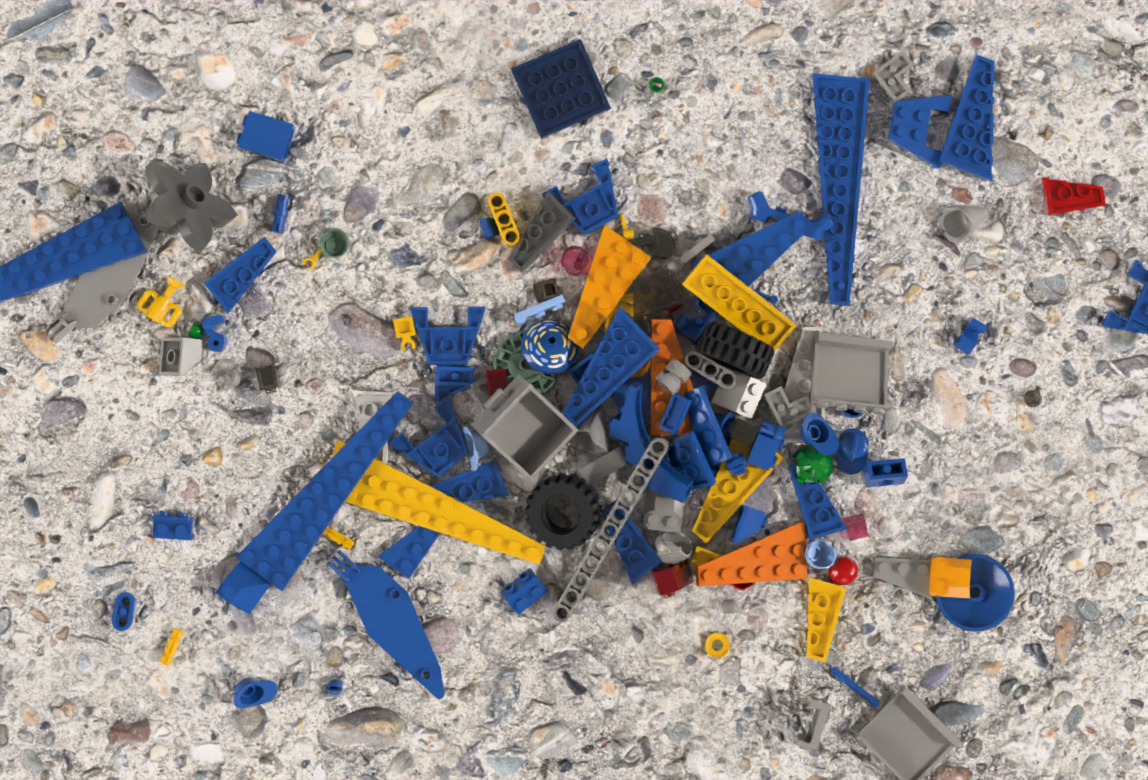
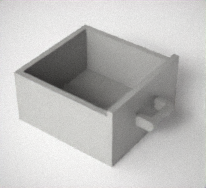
(524, 426)

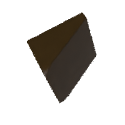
(545, 290)

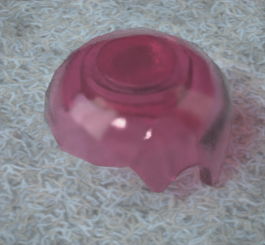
(576, 261)

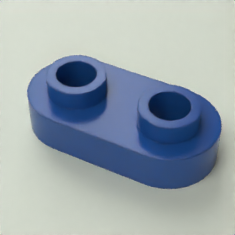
(122, 610)

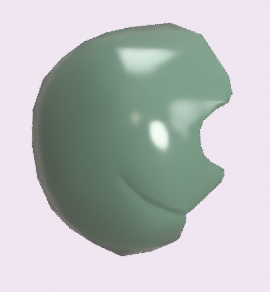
(334, 243)

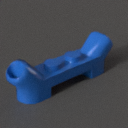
(761, 212)

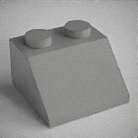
(741, 398)

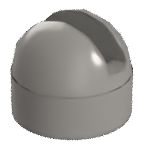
(730, 606)

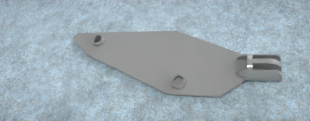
(103, 290)

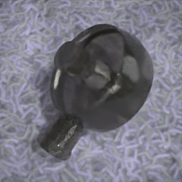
(1033, 397)

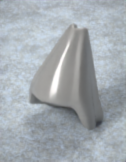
(961, 221)
(593, 433)

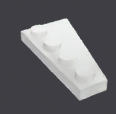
(367, 406)

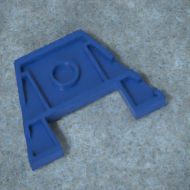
(911, 124)
(595, 206)
(1138, 317)
(448, 344)
(440, 449)

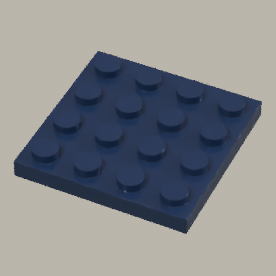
(560, 89)

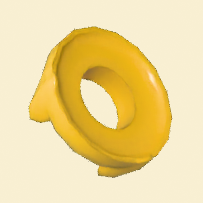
(722, 638)

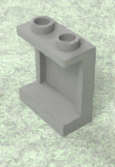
(817, 724)

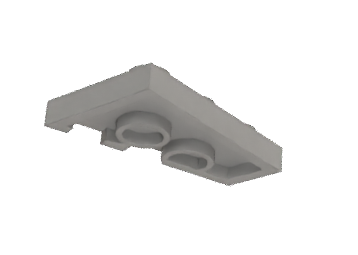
(905, 573)

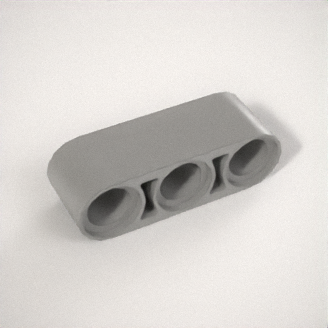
(715, 378)
(603, 466)

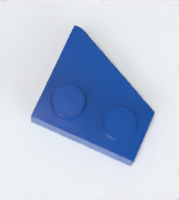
(452, 379)

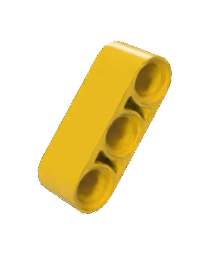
(502, 210)

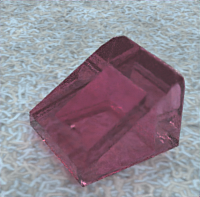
(856, 527)

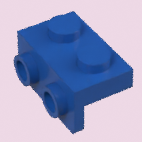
(694, 329)
(524, 591)

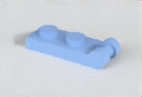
(539, 310)

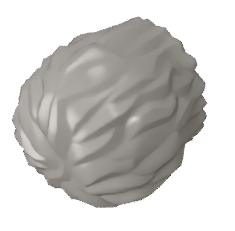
(673, 547)

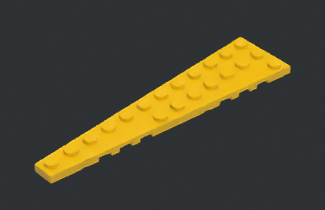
(413, 501)

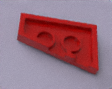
(1070, 196)

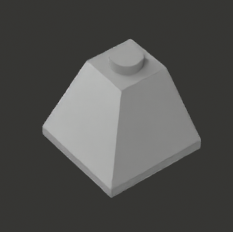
(179, 355)

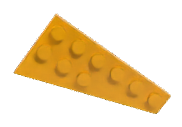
(609, 278)

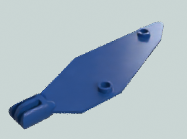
(391, 620)

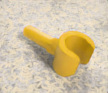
(627, 234)
(313, 259)

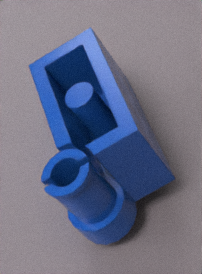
(766, 445)

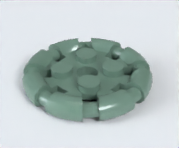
(514, 364)

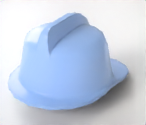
(476, 446)

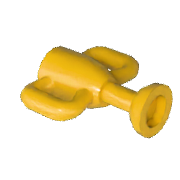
(160, 306)

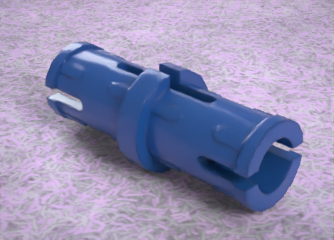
(280, 213)

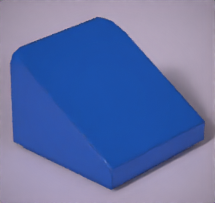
(489, 227)

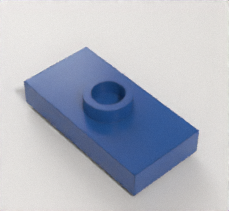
(675, 413)

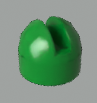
(656, 89)
(196, 330)

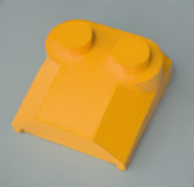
(950, 577)

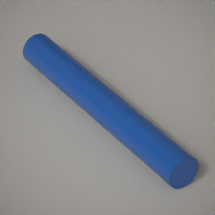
(854, 686)

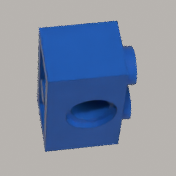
(885, 472)

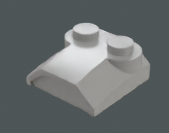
(662, 513)

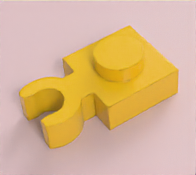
(405, 329)

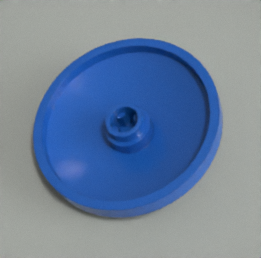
(990, 596)

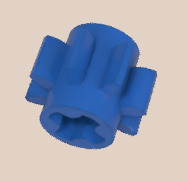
(737, 464)

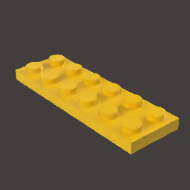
(738, 302)

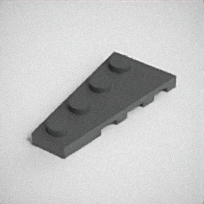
(541, 232)

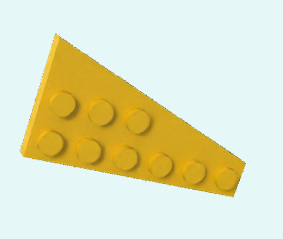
(728, 493)

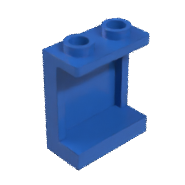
(266, 136)

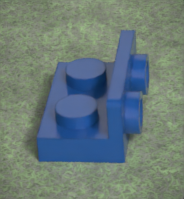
(172, 527)

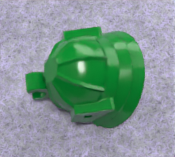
(812, 465)

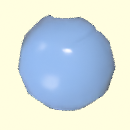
(820, 554)

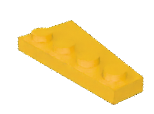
(823, 612)

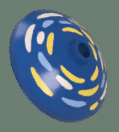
(545, 356)

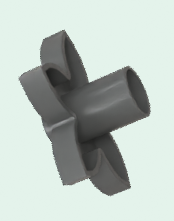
(186, 204)

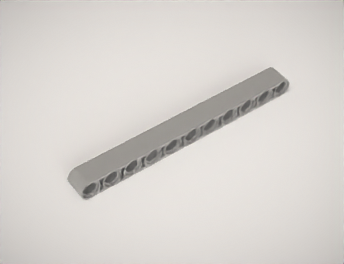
(608, 539)

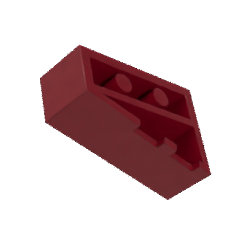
(672, 578)

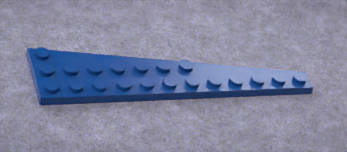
(840, 131)
(81, 249)
(297, 528)

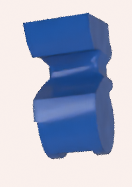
(969, 336)
(217, 341)

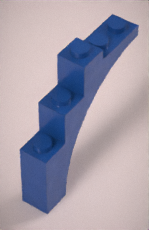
(630, 428)

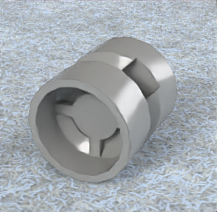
(673, 376)

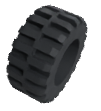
(735, 349)
(550, 532)

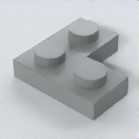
(889, 76)
(786, 412)

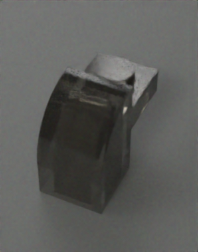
(662, 240)

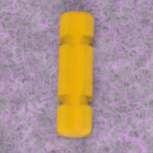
(338, 538)
(171, 646)

